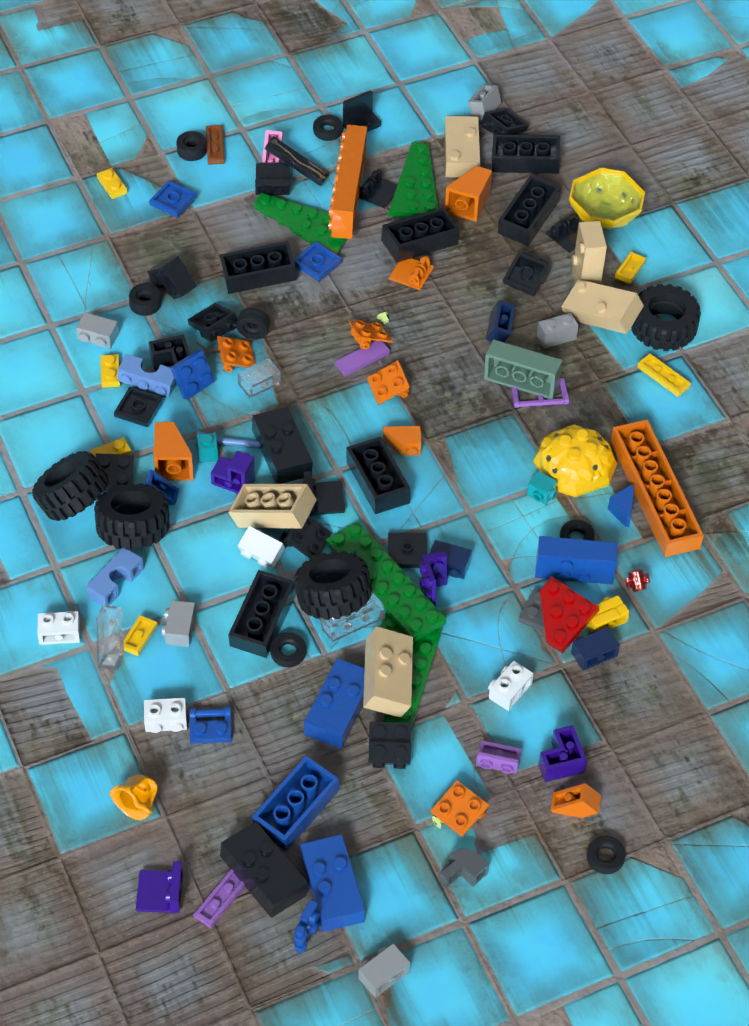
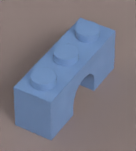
(159, 382)
(123, 565)

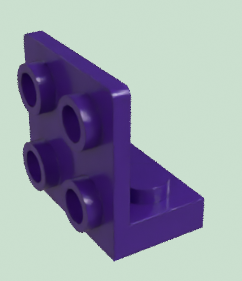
(433, 573)
(160, 890)

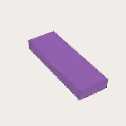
(362, 358)
(219, 899)

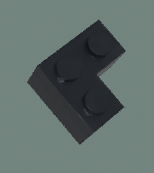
(173, 275)
(168, 351)

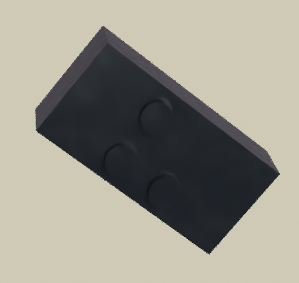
(526, 153)
(529, 210)
(420, 234)
(258, 267)
(281, 445)
(378, 475)
(262, 613)
(263, 869)

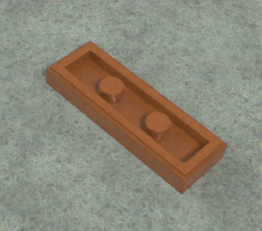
(215, 145)

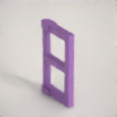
(541, 402)

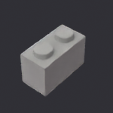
(484, 100)
(97, 330)
(557, 330)
(179, 623)
(383, 970)

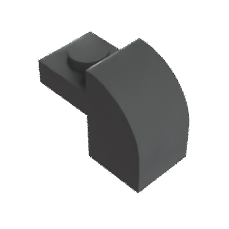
(465, 864)

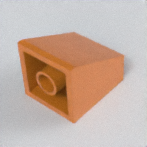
(469, 193)
(171, 453)

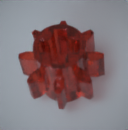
(637, 580)

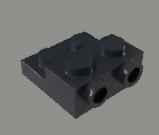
(503, 122)
(527, 273)
(213, 321)
(389, 744)

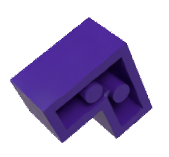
(234, 472)
(565, 758)

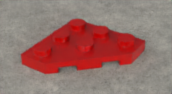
(564, 613)

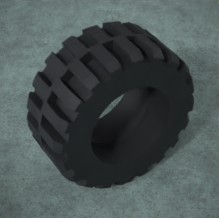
(661, 333)
(70, 485)
(132, 516)
(333, 585)

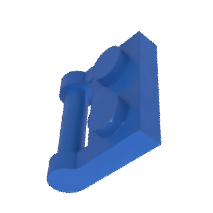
(210, 731)

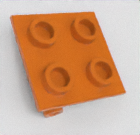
(412, 272)
(366, 332)
(235, 353)
(389, 383)
(459, 808)

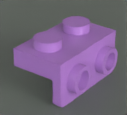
(498, 757)

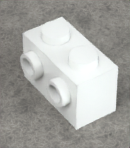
(261, 547)
(58, 627)
(510, 685)
(165, 715)

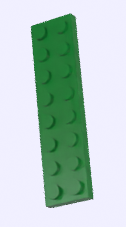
(395, 590)

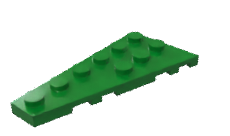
(416, 185)
(302, 220)

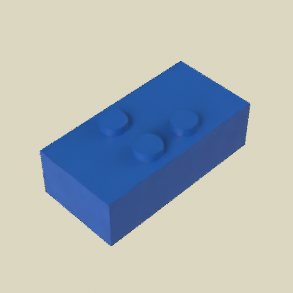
(576, 560)
(337, 704)
(296, 802)
(332, 883)

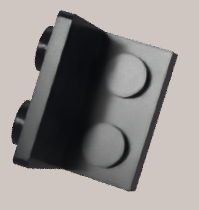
(359, 111)
(272, 178)
(328, 495)
(308, 540)

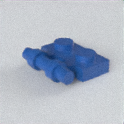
(307, 926)

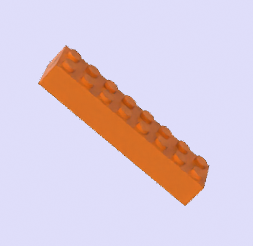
(348, 182)
(656, 488)

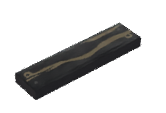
(296, 161)

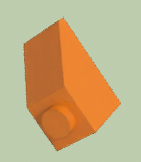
(403, 439)
(576, 801)

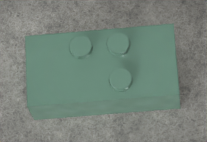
(522, 369)

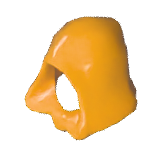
(135, 796)

